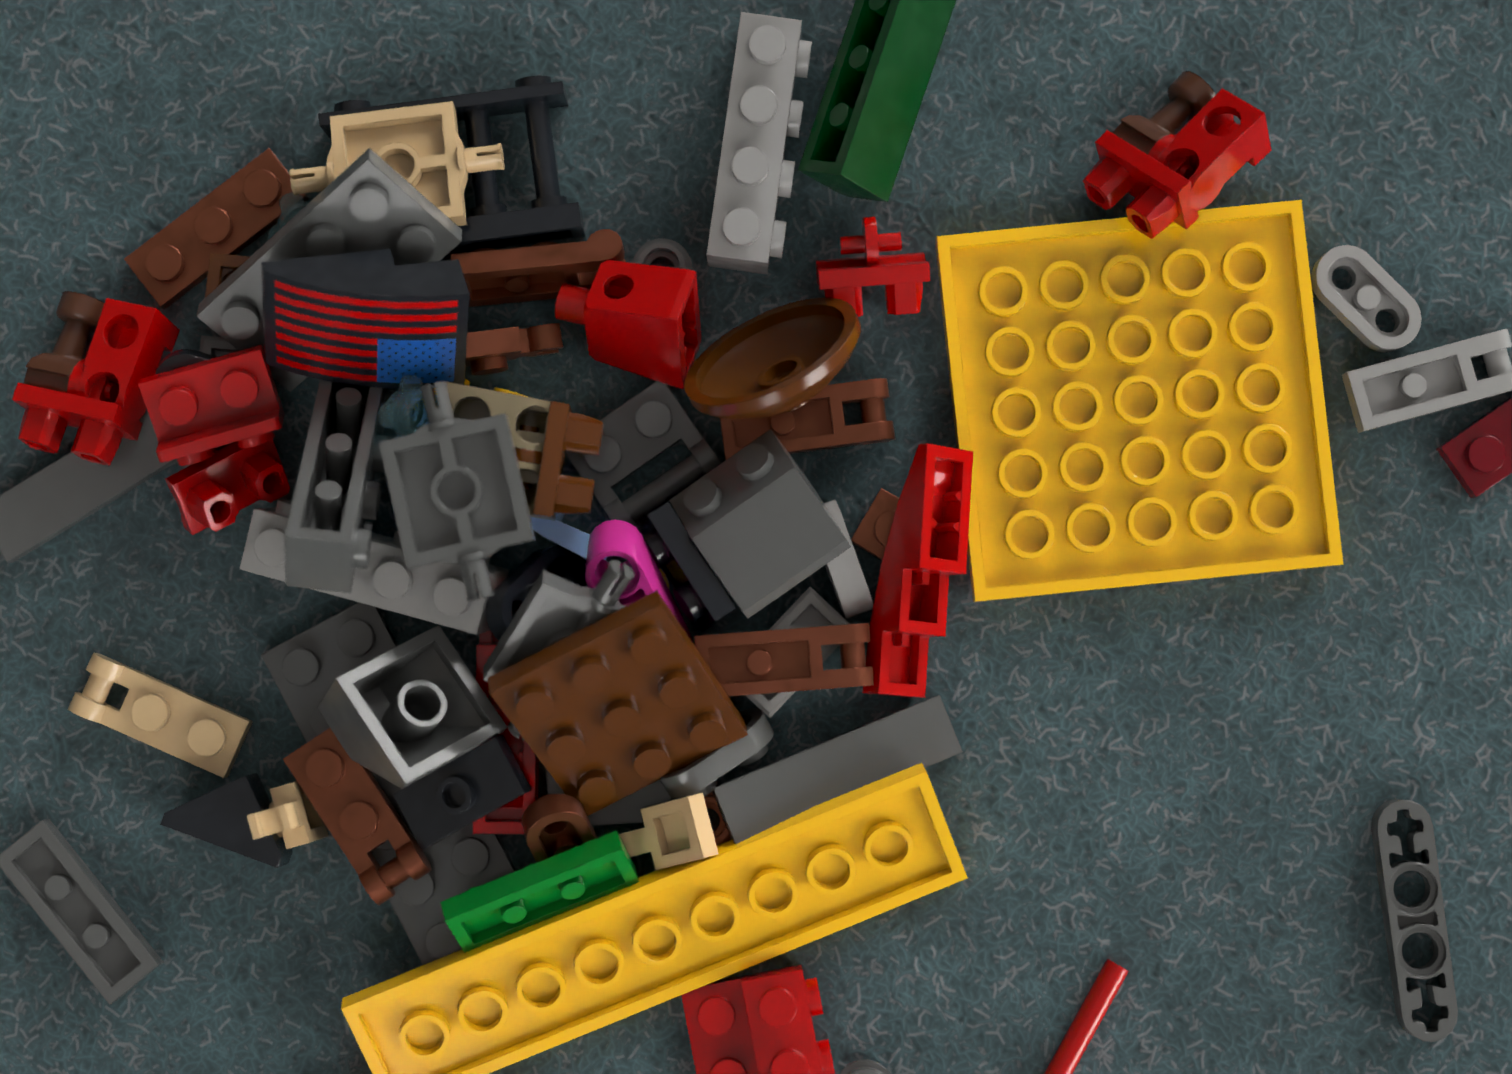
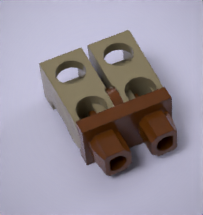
(541, 438)

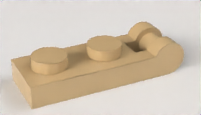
(162, 716)

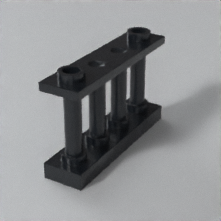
(490, 222)

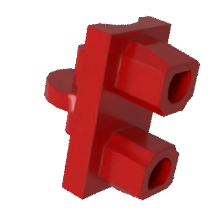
(899, 273)
(222, 485)

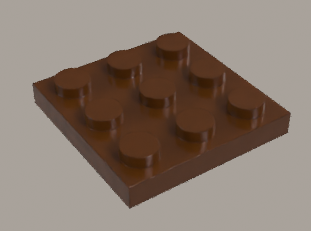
(618, 704)

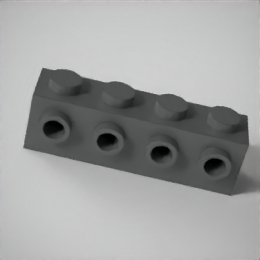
(336, 488)

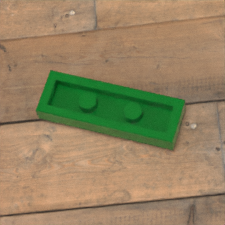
(539, 891)

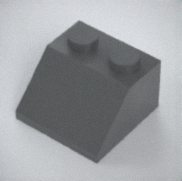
(759, 523)

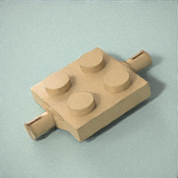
(416, 143)

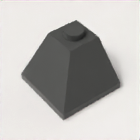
(410, 710)

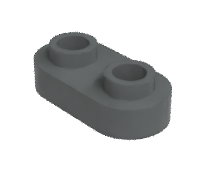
(703, 773)

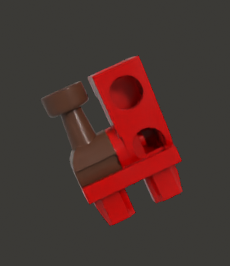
(1182, 171)
(96, 391)

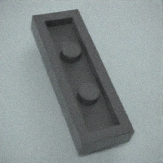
(79, 911)

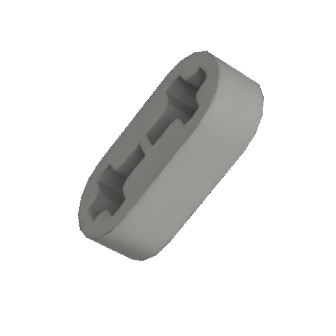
(847, 574)

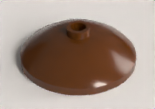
(774, 360)

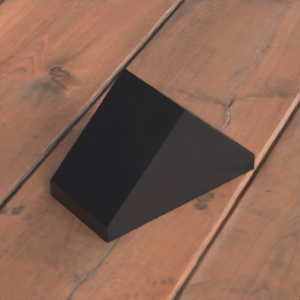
(222, 820)

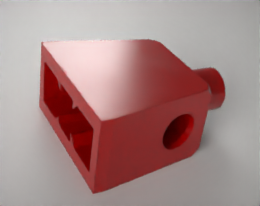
(638, 318)

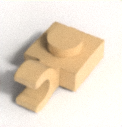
(289, 817)
(673, 832)

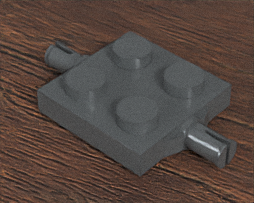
(457, 491)
(554, 612)

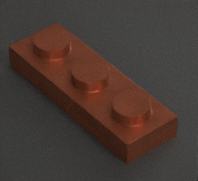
(218, 223)

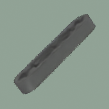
(1423, 917)

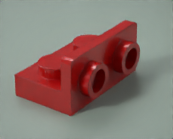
(213, 406)

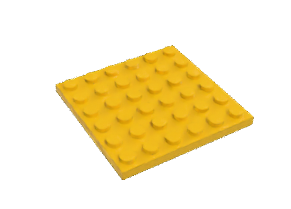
(1139, 401)

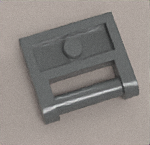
(635, 437)

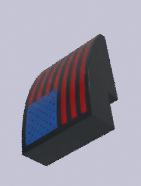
(366, 319)

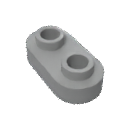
(1369, 293)

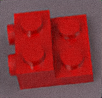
(757, 1025)

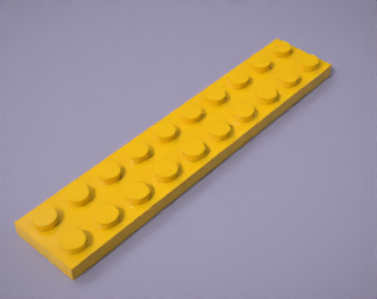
(662, 934)

